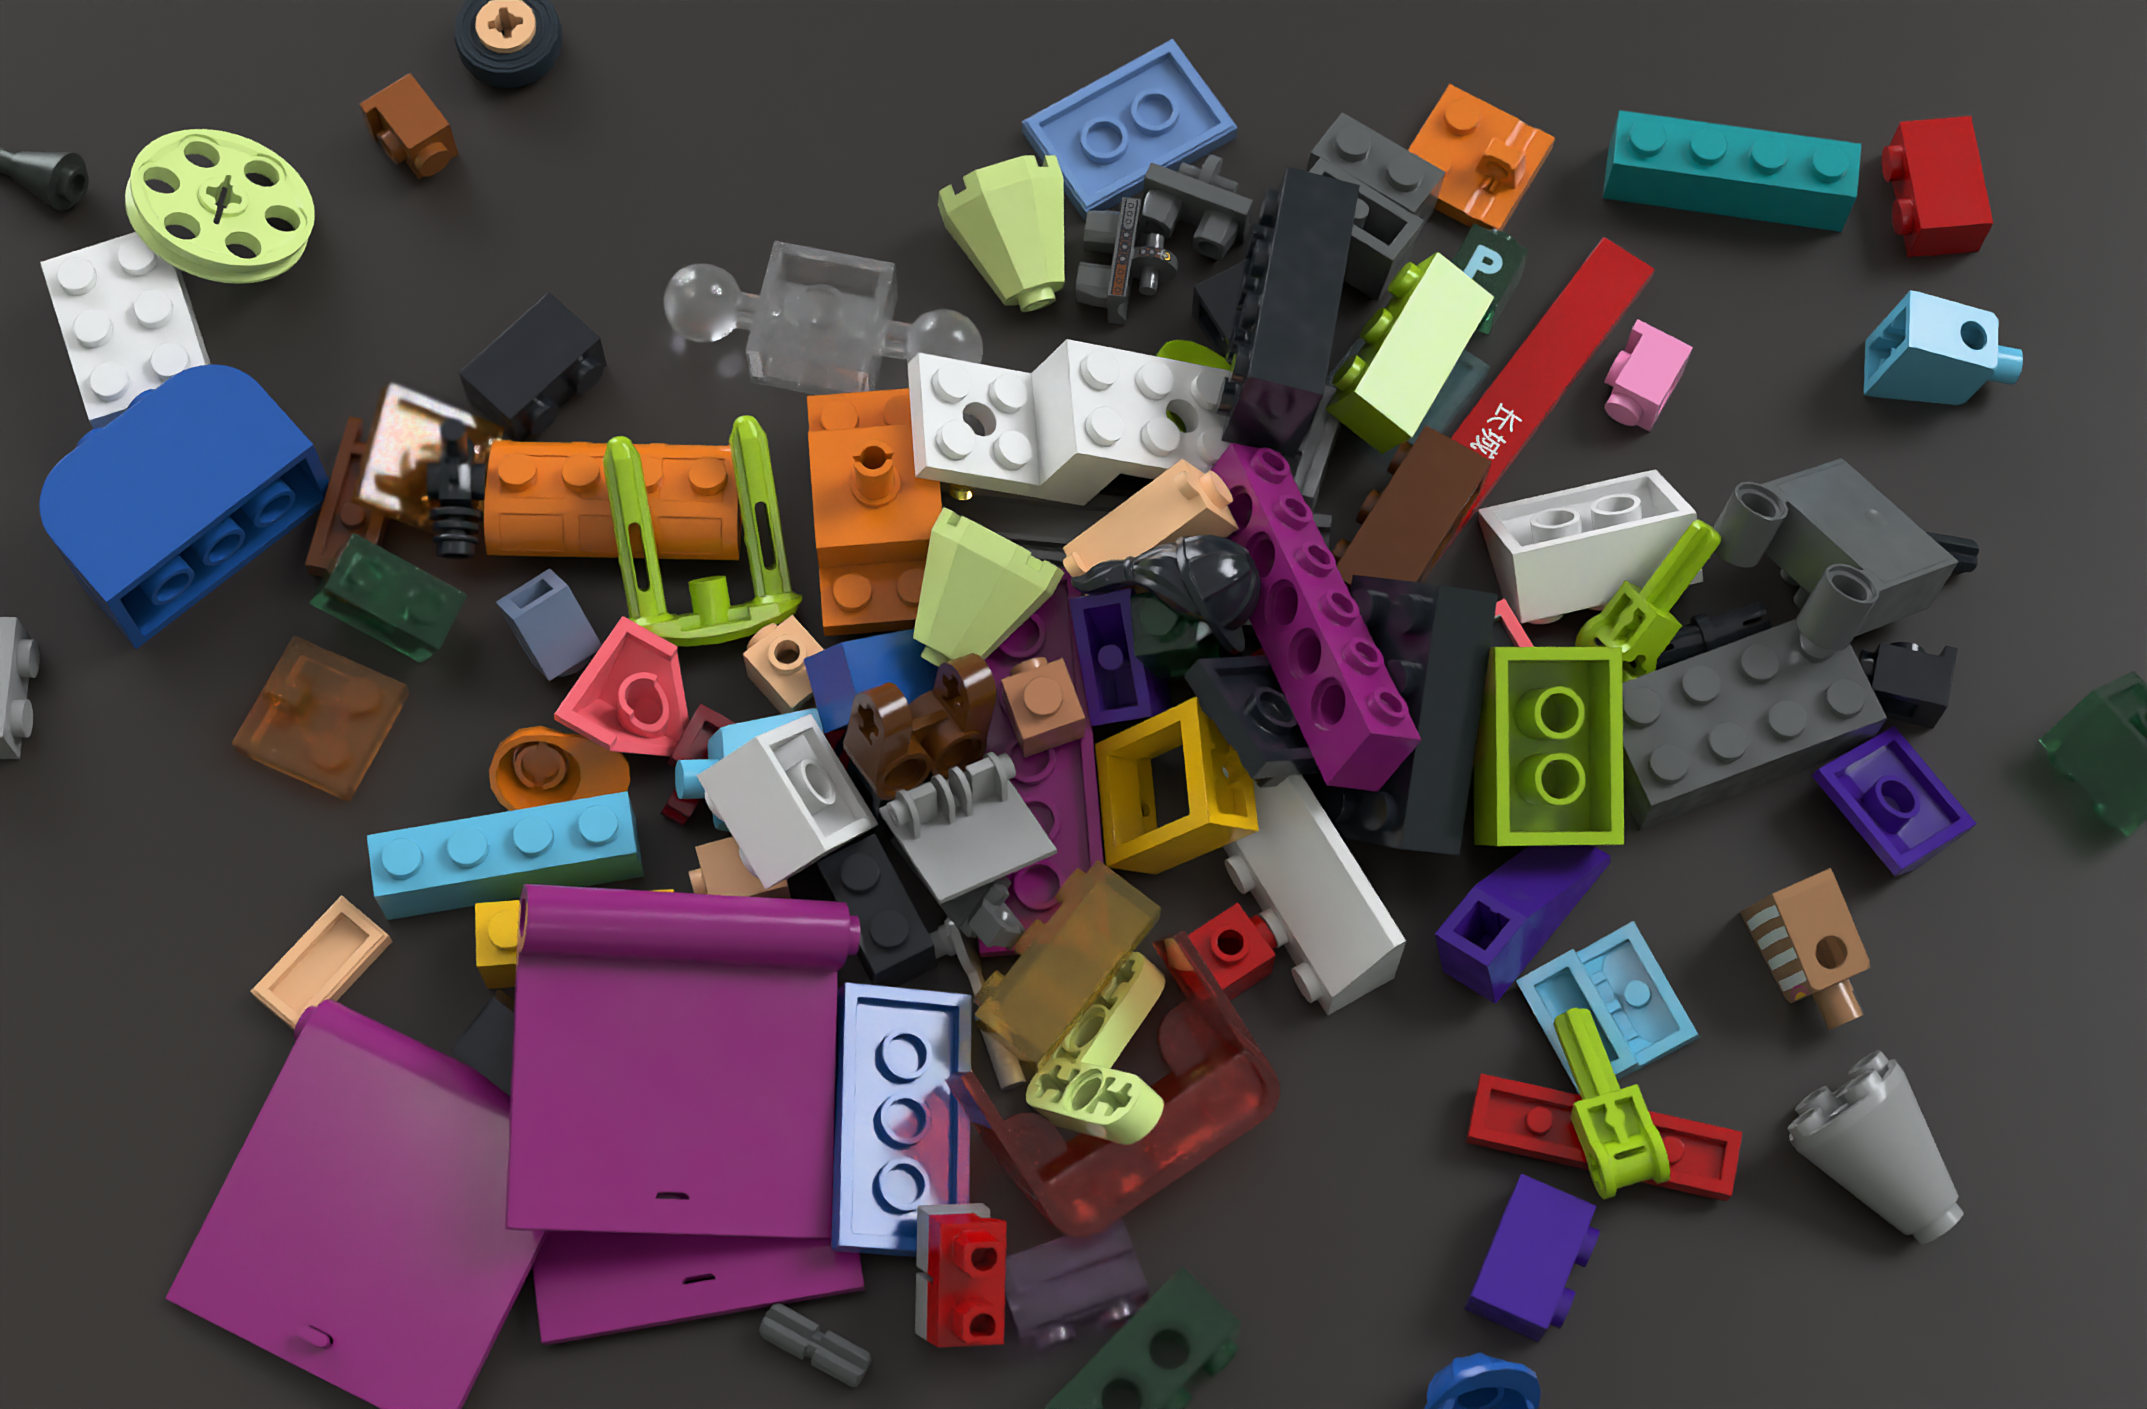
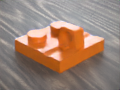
(1485, 158)

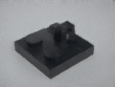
(1252, 716)

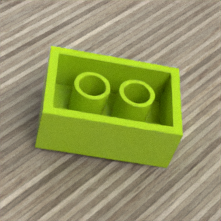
(1550, 748)

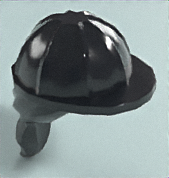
(1194, 576)

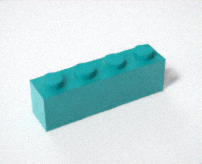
(1732, 171)

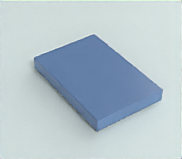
(1124, 121)

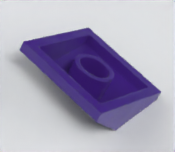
(1894, 801)

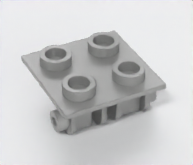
(967, 827)

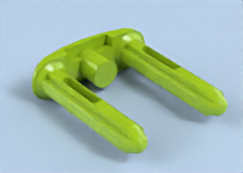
(712, 616)

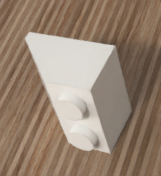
(786, 800)

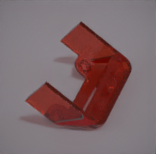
(1209, 1100)

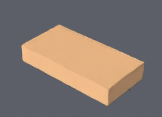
(322, 962)

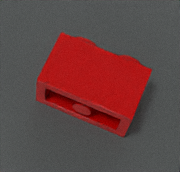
(1937, 186)

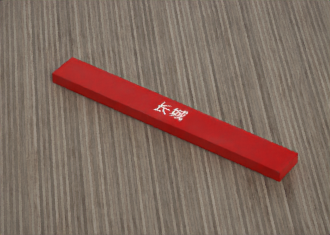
(1551, 360)

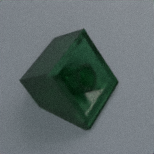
(2106, 750)

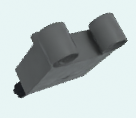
(1844, 546)

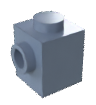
(550, 625)

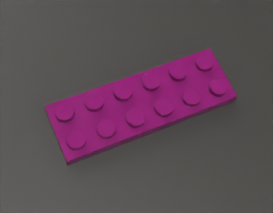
(1055, 783)

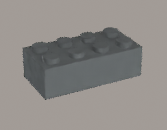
(1740, 720)

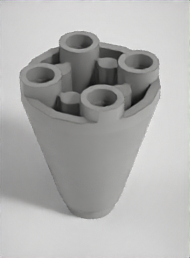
(1879, 1148)

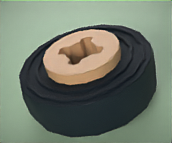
(520, 55)

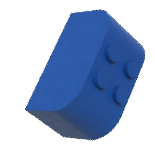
(179, 495)

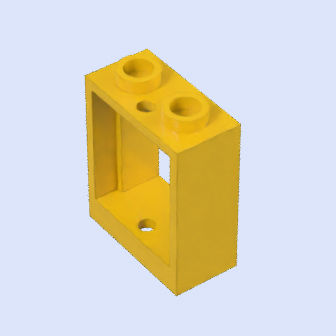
(1218, 805)

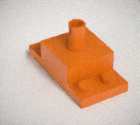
(868, 511)

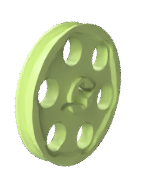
(195, 207)

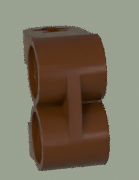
(939, 730)

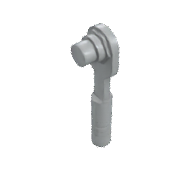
(953, 941)

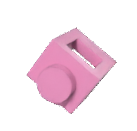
(1645, 375)

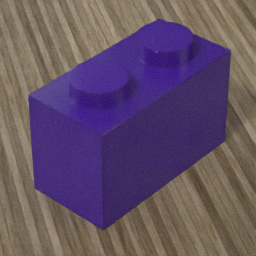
(1532, 1259)

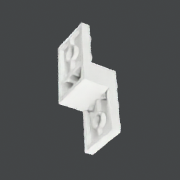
(1065, 423)

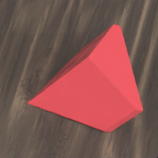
(629, 694)

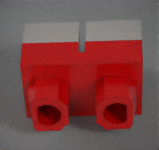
(963, 1275)

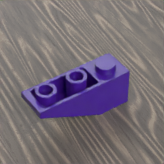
(1515, 914)

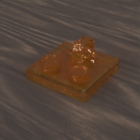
(399, 449)
(321, 718)

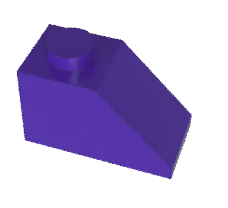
(1113, 678)

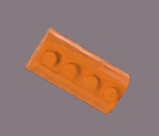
(558, 505)

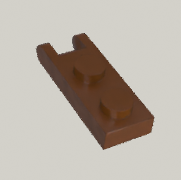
(339, 516)

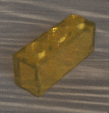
(1065, 964)

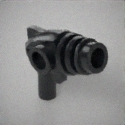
(457, 485)

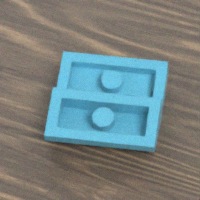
(1622, 990)

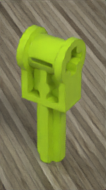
(1639, 616)
(1609, 1121)

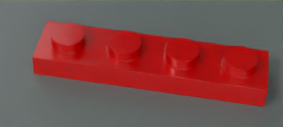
(1539, 1126)

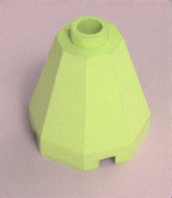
(1012, 228)
(976, 589)

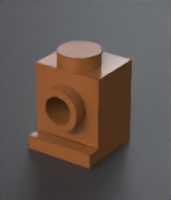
(410, 127)

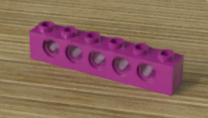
(1314, 628)

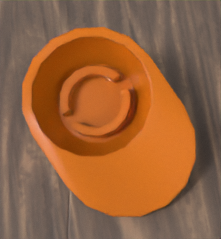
(554, 767)

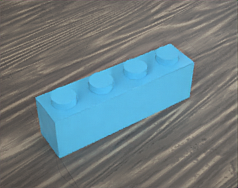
(500, 852)

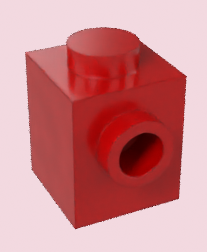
(1236, 949)

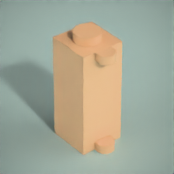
(1169, 507)

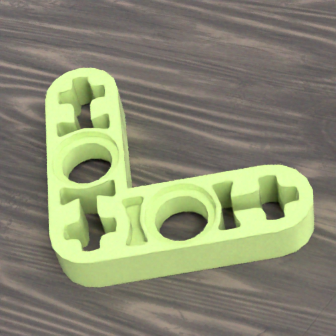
(1077, 1084)

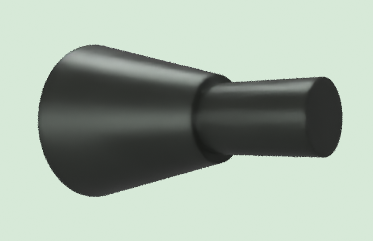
(52, 176)

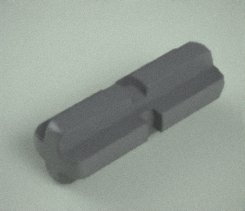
(827, 1351)

